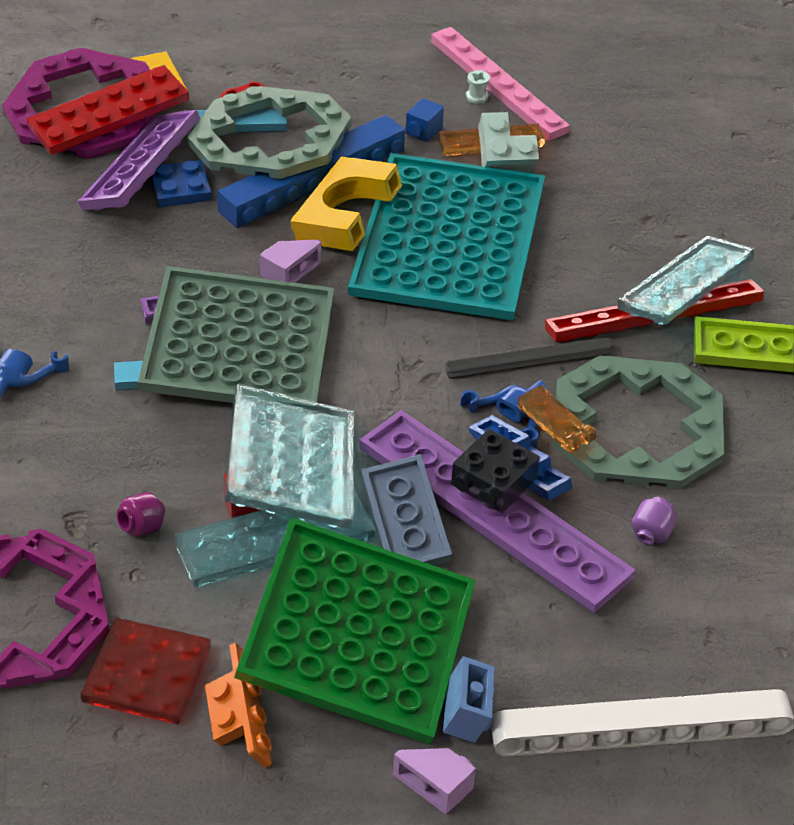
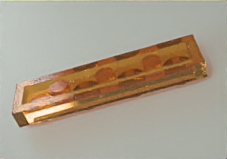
(468, 141)

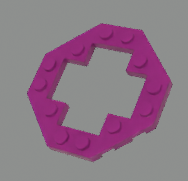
(34, 89)
(79, 596)

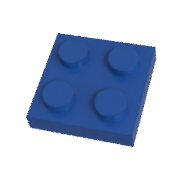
(180, 183)

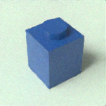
(424, 119)

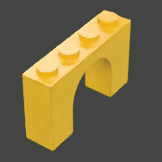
(345, 181)

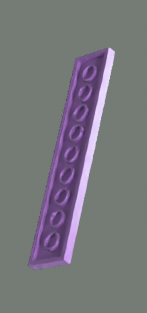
(523, 530)

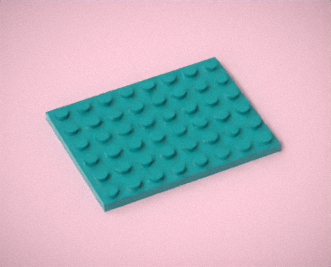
(450, 238)

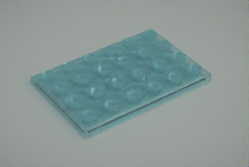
(291, 457)

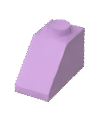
(290, 260)
(435, 775)

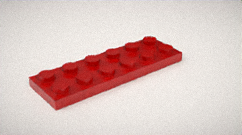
(107, 109)

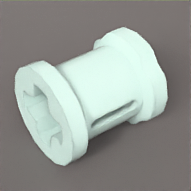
(477, 87)

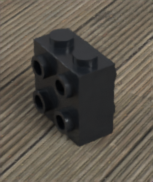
(495, 470)

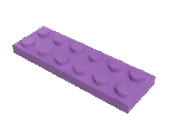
(139, 160)

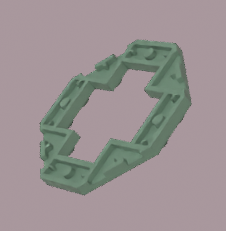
(322, 138)
(637, 466)

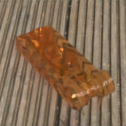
(556, 419)

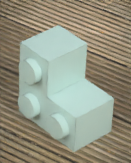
(501, 149)

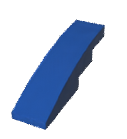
(550, 481)

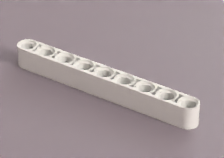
(641, 722)

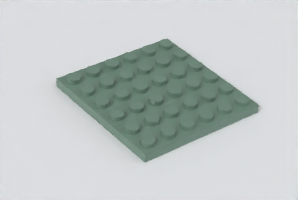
(235, 331)

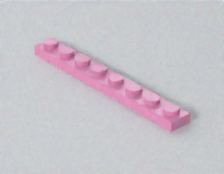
(501, 83)

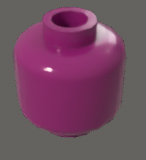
(140, 514)

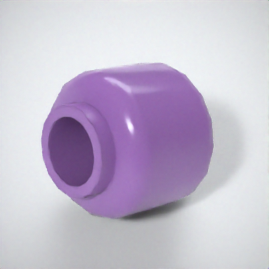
(654, 520)

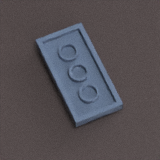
(407, 510)

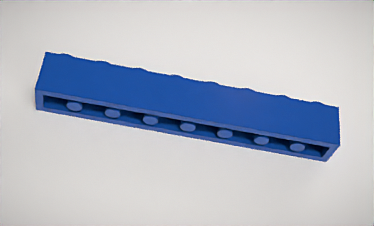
(261, 194)

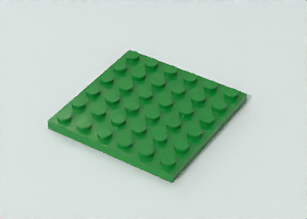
(357, 630)

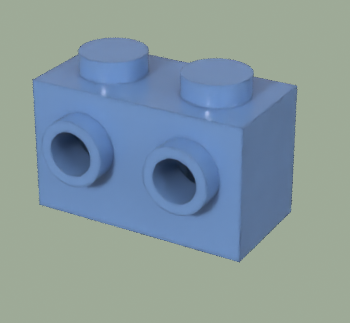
(469, 700)

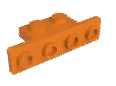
(238, 712)

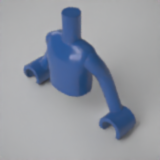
(16, 364)
(506, 403)

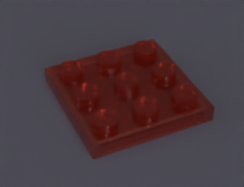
(146, 670)

